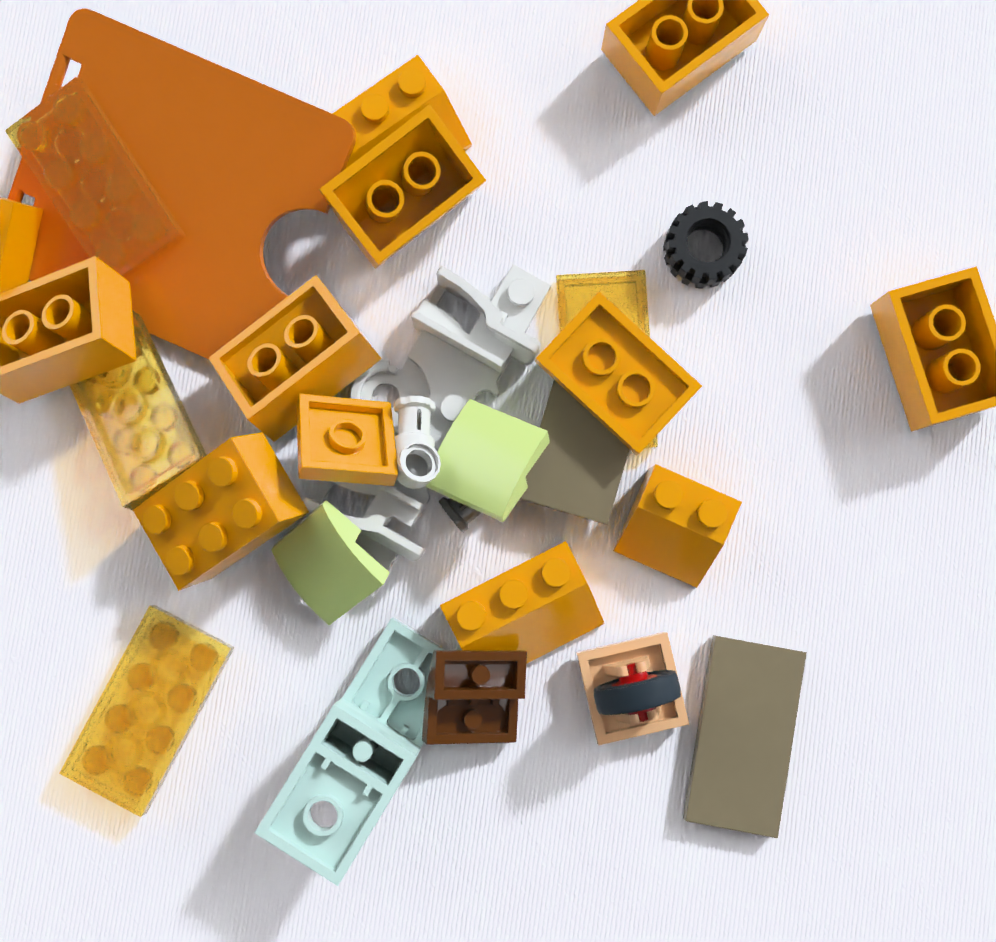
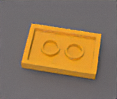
(618, 373)

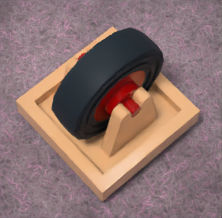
(632, 688)

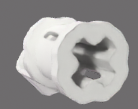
(415, 438)

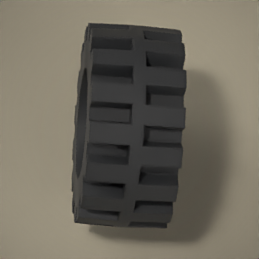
(721, 224)

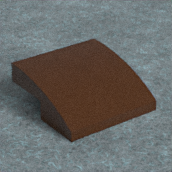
(473, 696)

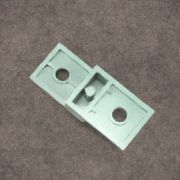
(354, 758)

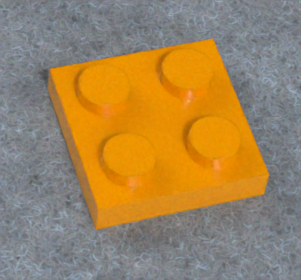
(345, 440)

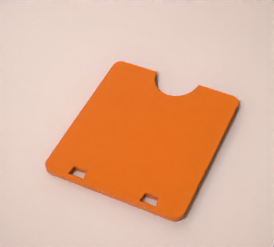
(220, 157)

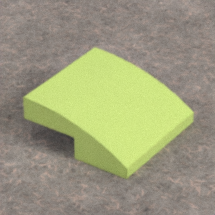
(488, 459)
(327, 563)

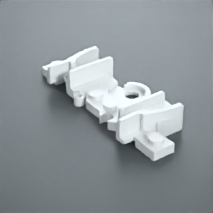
(449, 370)

